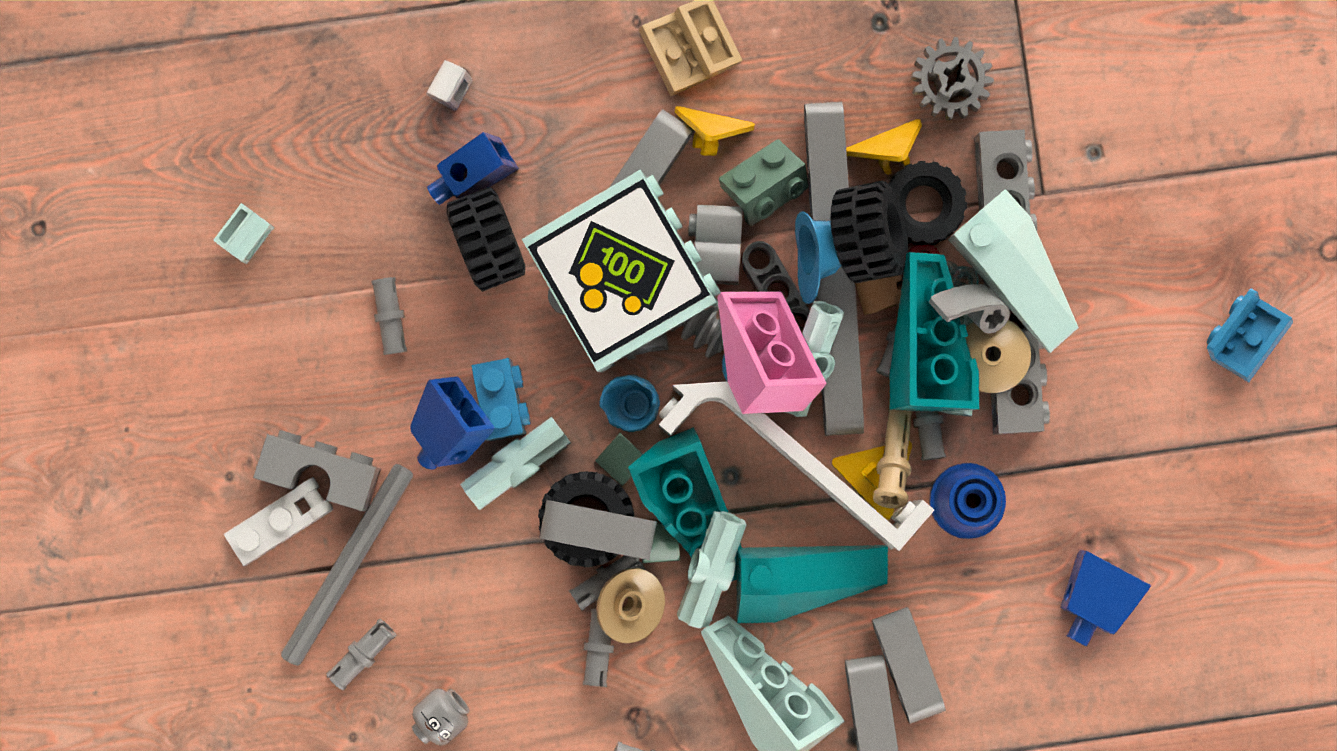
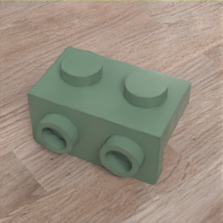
(766, 181)

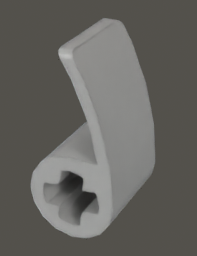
(974, 300)

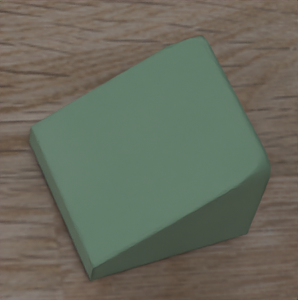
(618, 458)
(664, 547)

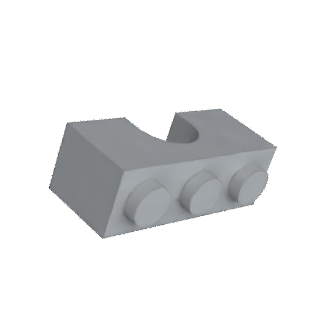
(286, 459)

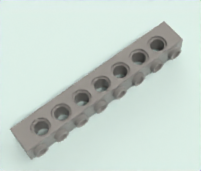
(1012, 148)

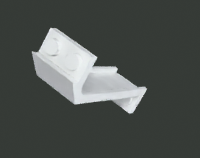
(906, 518)

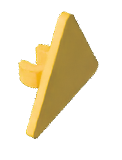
(711, 128)
(888, 146)
(861, 473)

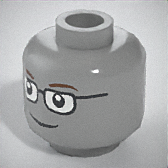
(440, 717)

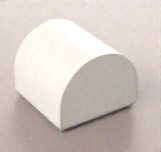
(450, 85)

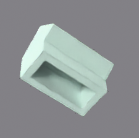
(243, 233)

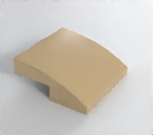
(690, 45)

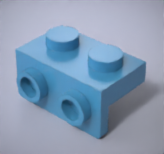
(1247, 335)

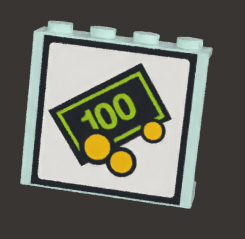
(621, 269)

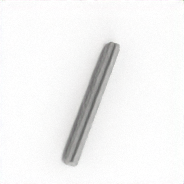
(346, 565)

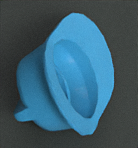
(815, 254)

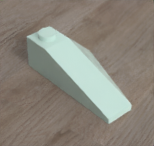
(1013, 262)
(770, 700)

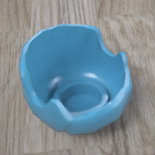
(630, 403)

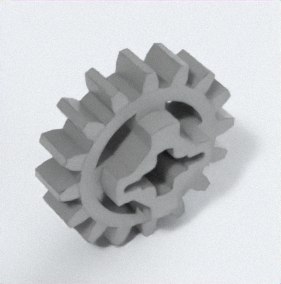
(965, 85)

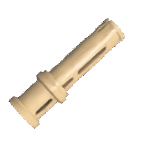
(894, 465)

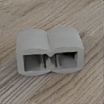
(718, 241)

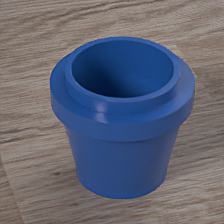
(949, 500)

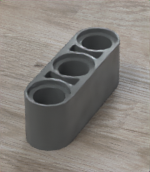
(773, 273)

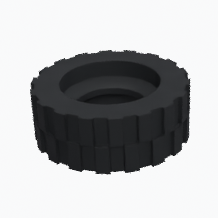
(950, 191)

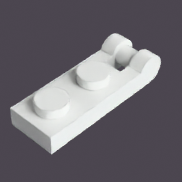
(277, 522)

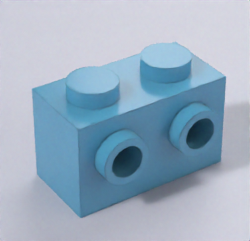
(499, 397)

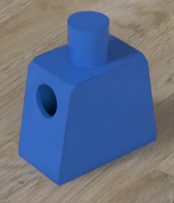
(486, 165)
(448, 424)
(1099, 596)

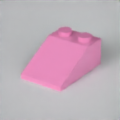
(766, 354)

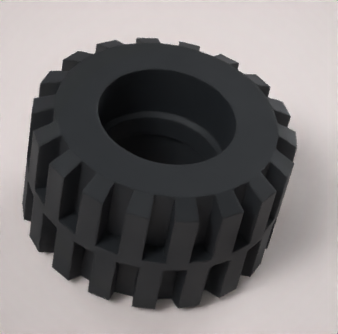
(869, 232)
(485, 239)
(582, 485)

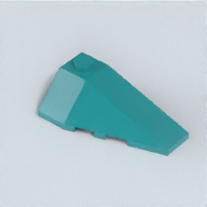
(794, 580)

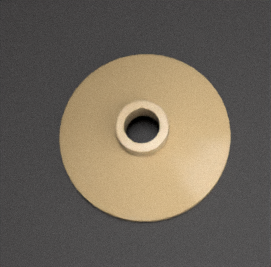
(1013, 360)
(642, 610)

